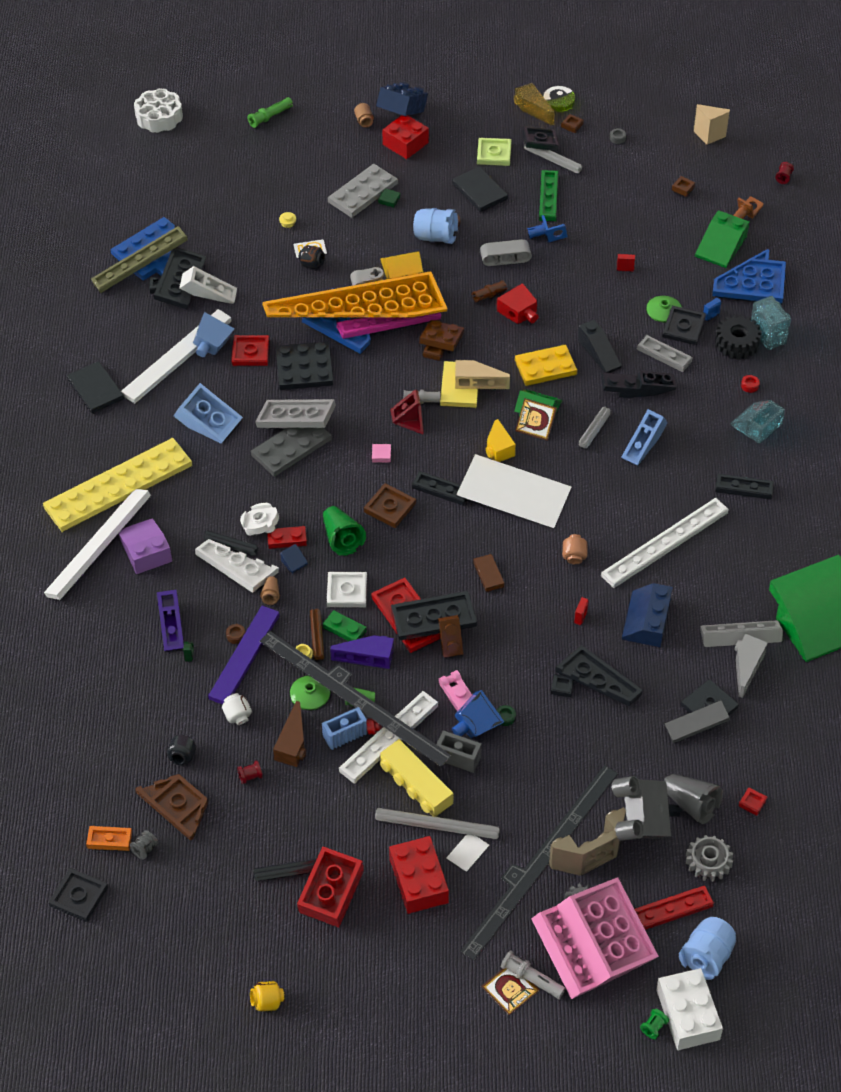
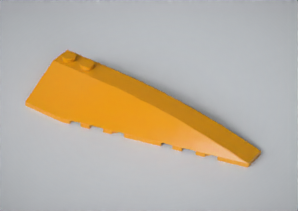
(393, 297)

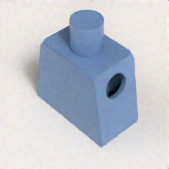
(211, 335)

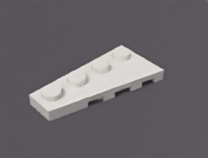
(237, 566)

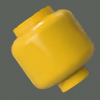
(266, 996)

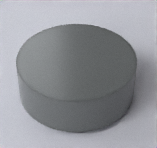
(617, 136)

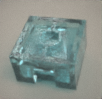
(772, 322)

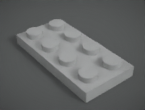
(362, 190)
(295, 413)

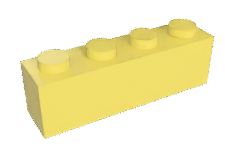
(416, 778)

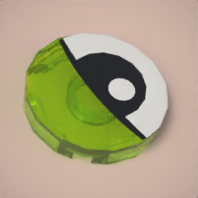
(560, 98)

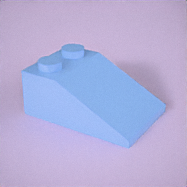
(207, 414)

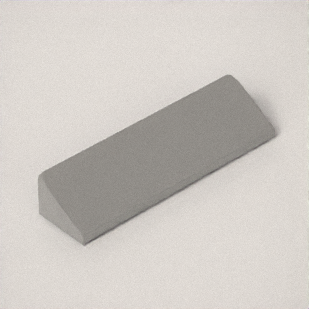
(730, 633)

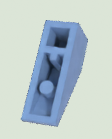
(644, 437)

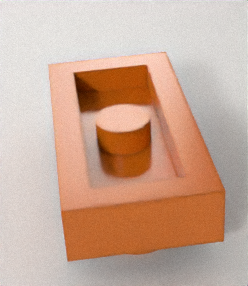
(109, 838)

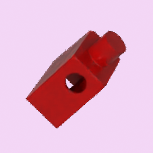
(518, 305)

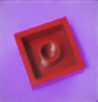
(405, 136)

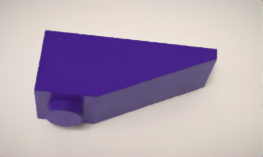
(170, 620)
(367, 651)

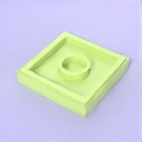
(494, 151)

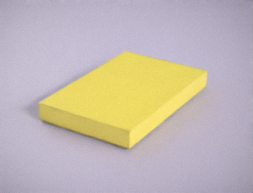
(452, 396)

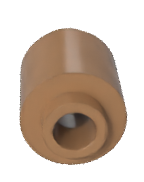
(364, 115)

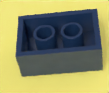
(402, 99)

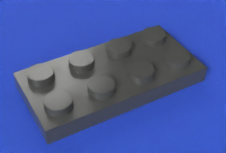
(289, 448)

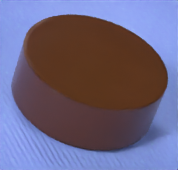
(235, 633)

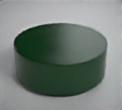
(507, 714)

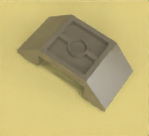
(569, 858)

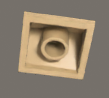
(711, 123)

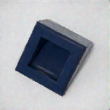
(293, 558)

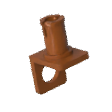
(746, 208)

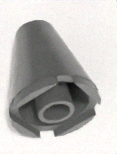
(694, 796)

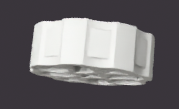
(158, 110)

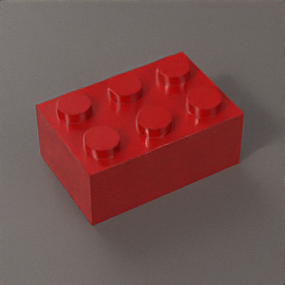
(419, 874)
(330, 886)

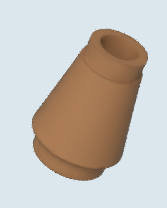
(270, 591)

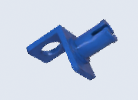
(543, 229)

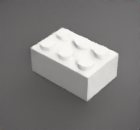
(689, 1009)

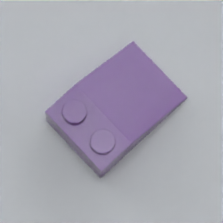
(145, 546)

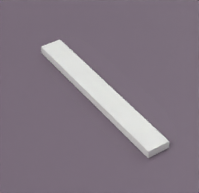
(166, 364)
(664, 542)
(97, 544)

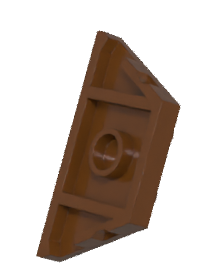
(176, 802)

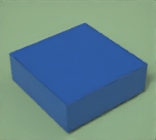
(712, 308)

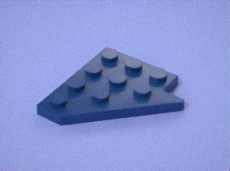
(753, 279)

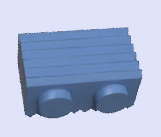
(344, 728)

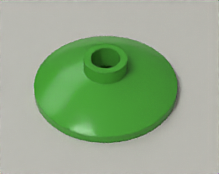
(660, 306)
(309, 699)

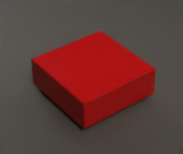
(625, 262)
(581, 611)
(752, 801)

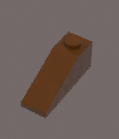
(290, 744)

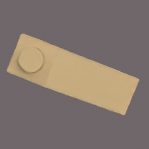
(476, 375)

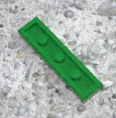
(548, 195)

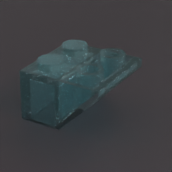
(760, 420)

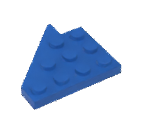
(140, 240)
(328, 326)

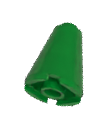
(343, 531)

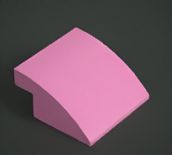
(594, 937)

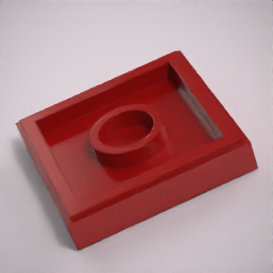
(250, 350)

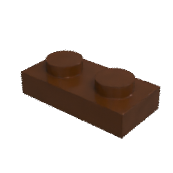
(450, 636)

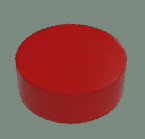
(750, 383)

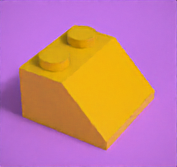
(402, 265)

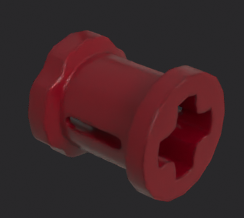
(785, 170)
(249, 772)

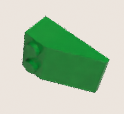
(722, 239)

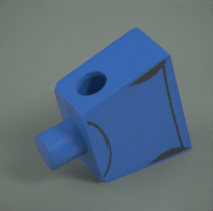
(476, 716)

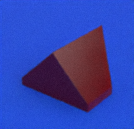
(408, 413)

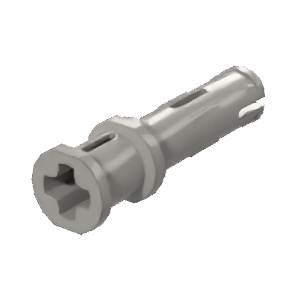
(524, 970)

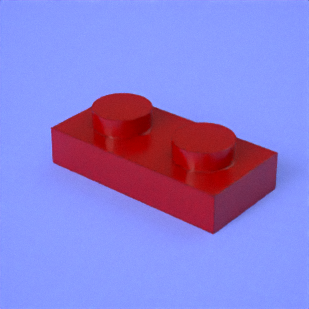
(287, 537)

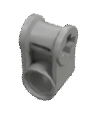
(366, 276)

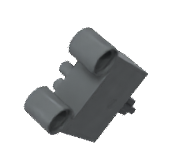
(645, 808)

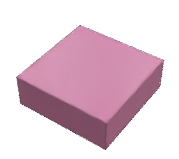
(381, 453)

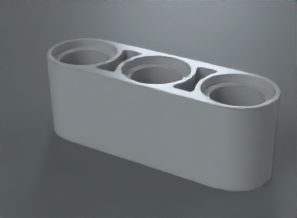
(505, 252)

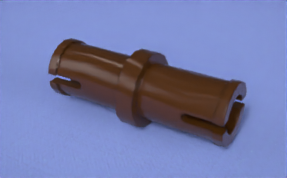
(489, 291)

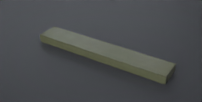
(139, 259)

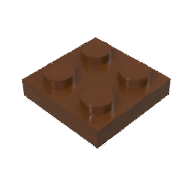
(441, 335)
(389, 505)

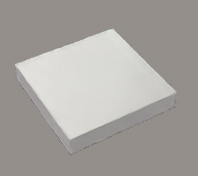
(346, 589)

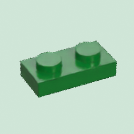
(344, 626)

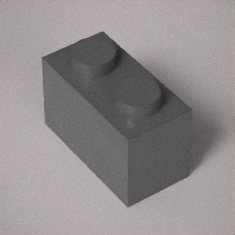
(463, 751)

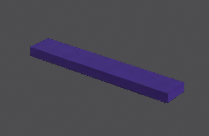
(243, 655)

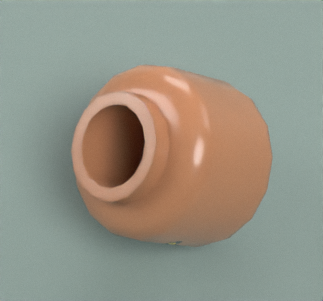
(575, 549)

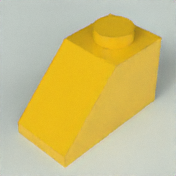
(499, 443)

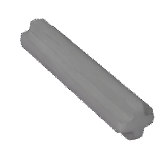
(594, 427)

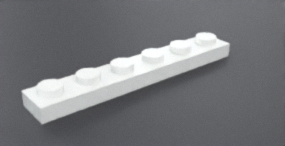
(369, 753)

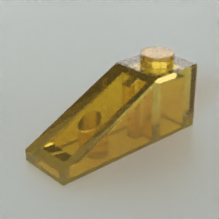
(533, 103)

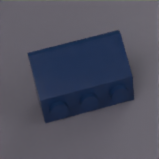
(647, 614)

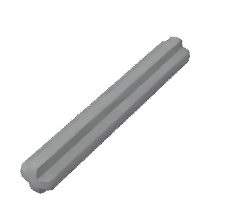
(557, 159)

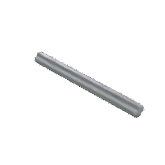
(437, 823)

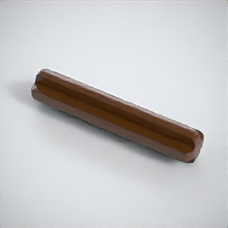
(317, 638)

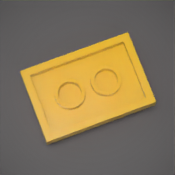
(545, 365)

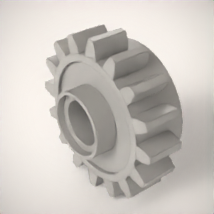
(713, 848)

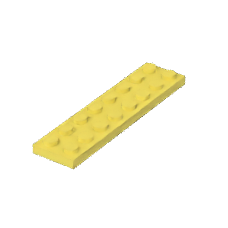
(117, 484)

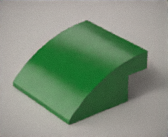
(811, 607)

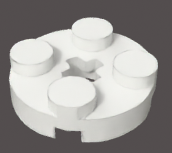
(254, 525)

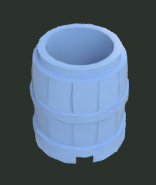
(435, 225)
(709, 947)

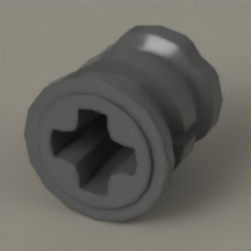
(143, 844)

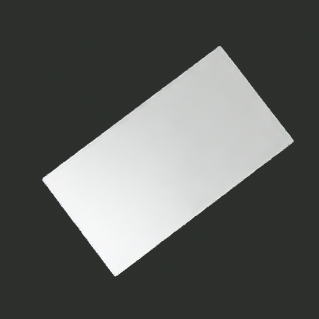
(514, 491)

